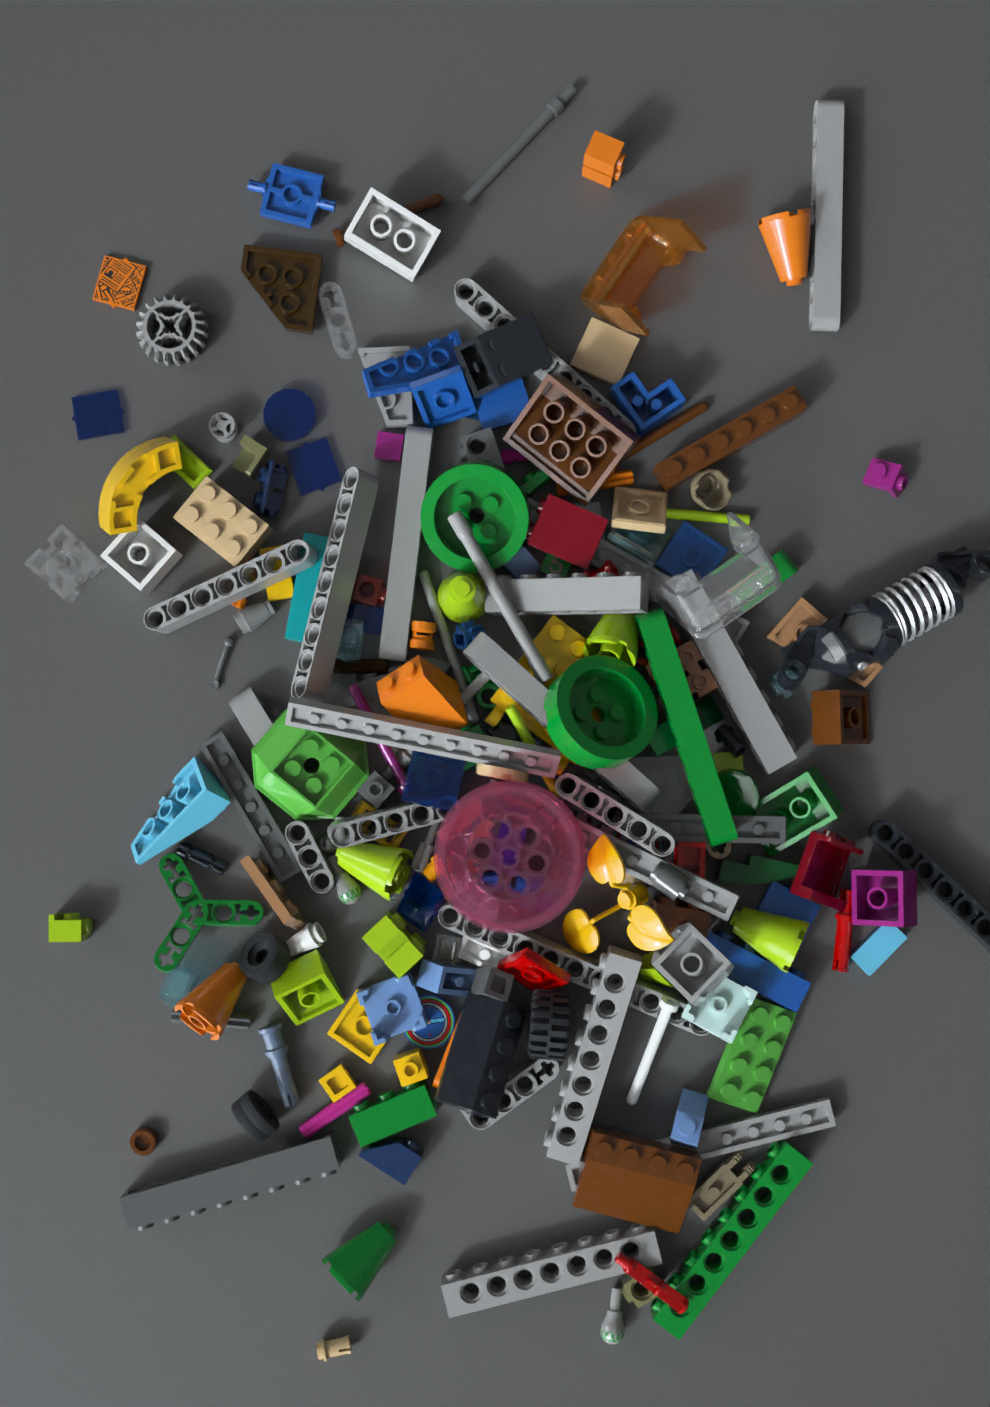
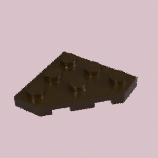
(286, 283)

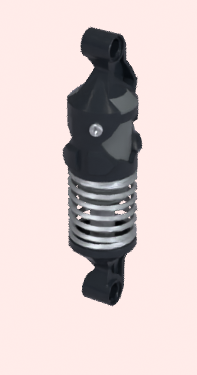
(880, 624)

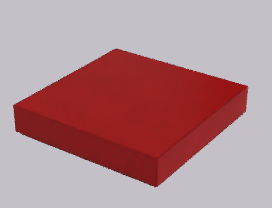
(534, 970)

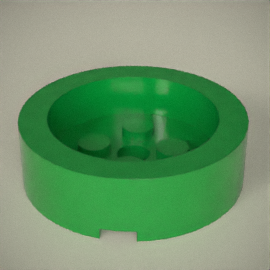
(469, 487)
(624, 705)

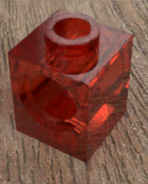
(379, 594)

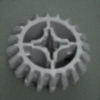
(156, 313)

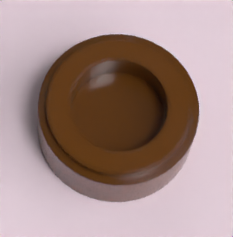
(143, 1141)

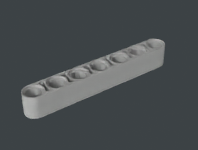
(218, 587)

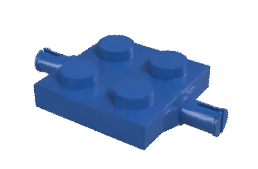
(292, 195)

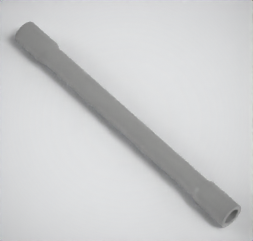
(465, 534)

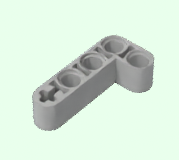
(517, 1093)

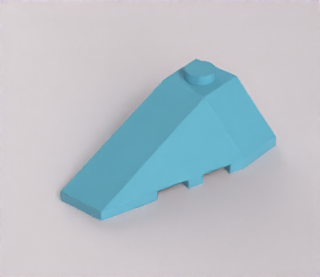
(189, 806)

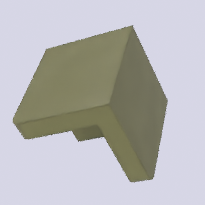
(251, 457)

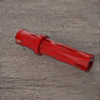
(843, 935)

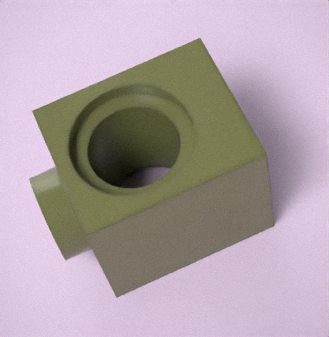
(639, 1297)

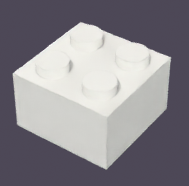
(142, 557)

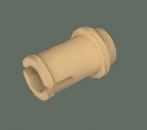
(333, 1347)

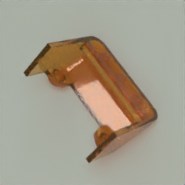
(633, 264)

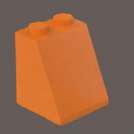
(423, 695)

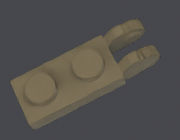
(719, 1185)

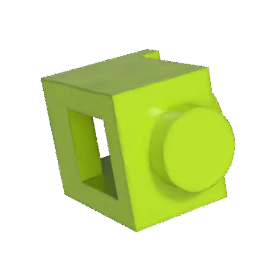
(69, 928)

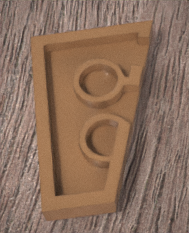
(273, 893)

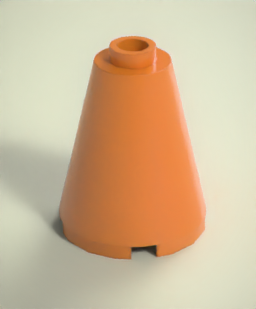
(788, 243)
(212, 1001)

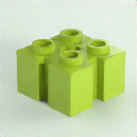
(395, 943)

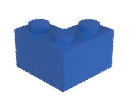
(646, 408)

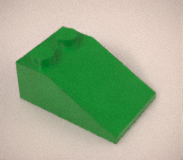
(805, 804)

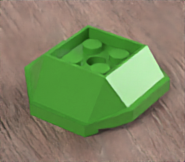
(305, 793)

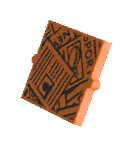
(119, 283)

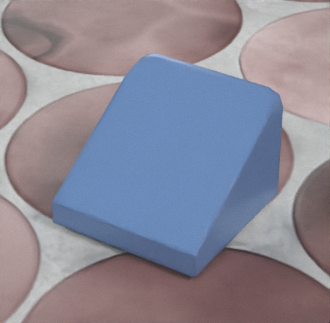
(522, 564)

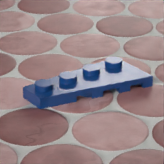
(395, 374)

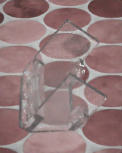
(725, 592)

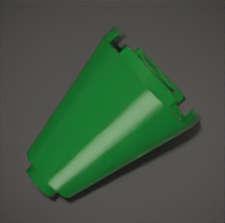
(361, 1258)

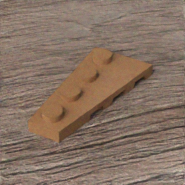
(797, 620)

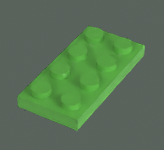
(752, 1056)

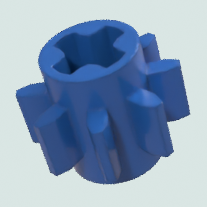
(466, 633)

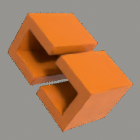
(603, 159)

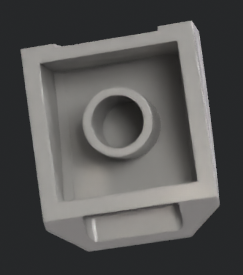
(692, 964)

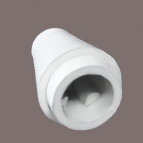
(307, 938)

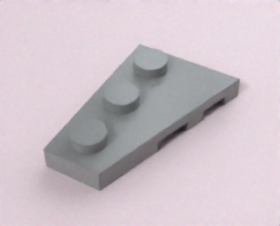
(395, 408)

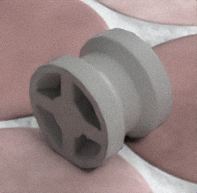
(220, 422)

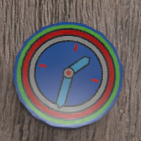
(440, 1023)

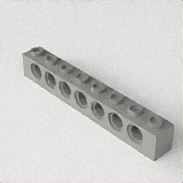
(570, 1146)
(567, 1275)

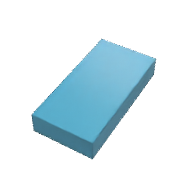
(877, 948)

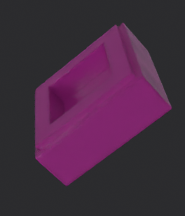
(389, 446)

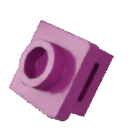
(886, 476)

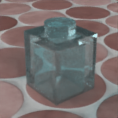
(177, 985)

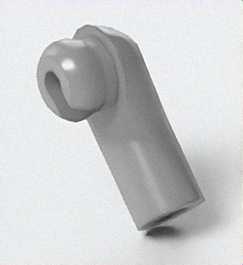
(326, 844)

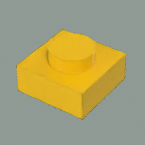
(337, 1082)

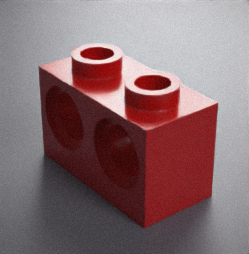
(690, 856)

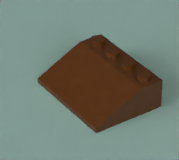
(571, 437)
(636, 1179)

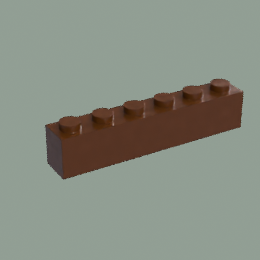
(730, 439)

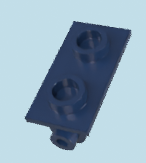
(270, 479)

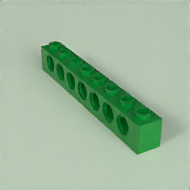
(746, 1231)

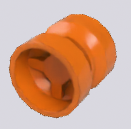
(422, 642)

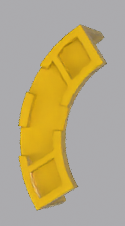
(131, 478)

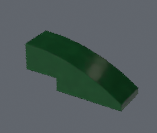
(663, 738)
(754, 871)

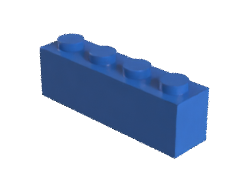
(760, 973)

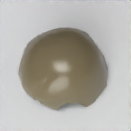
(710, 489)

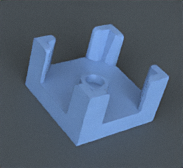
(392, 1007)

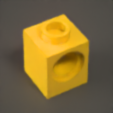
(411, 1066)

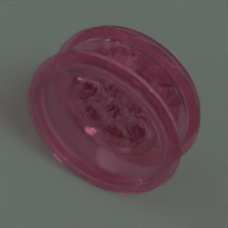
(462, 870)

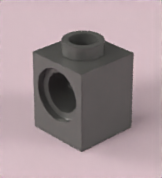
(376, 789)
(492, 983)

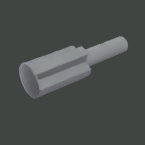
(424, 850)

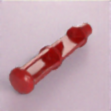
(652, 1283)

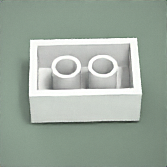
(391, 234)

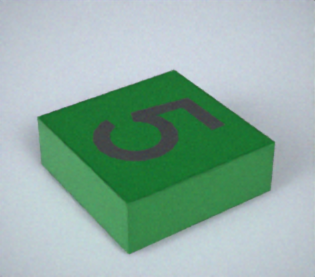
(555, 565)

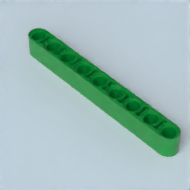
(686, 727)

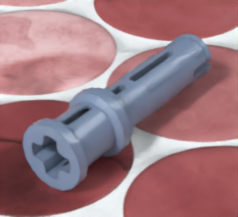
(277, 1052)

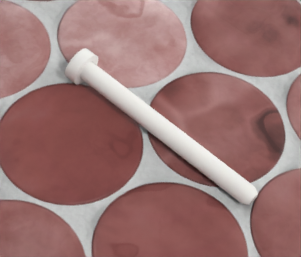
(668, 1006)

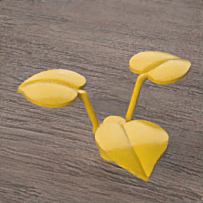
(646, 926)

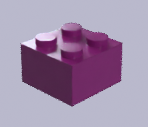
(884, 897)

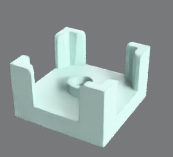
(722, 1010)

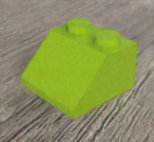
(307, 988)

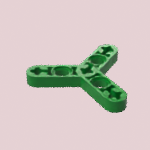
(209, 910)

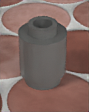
(670, 881)

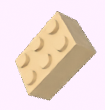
(223, 523)

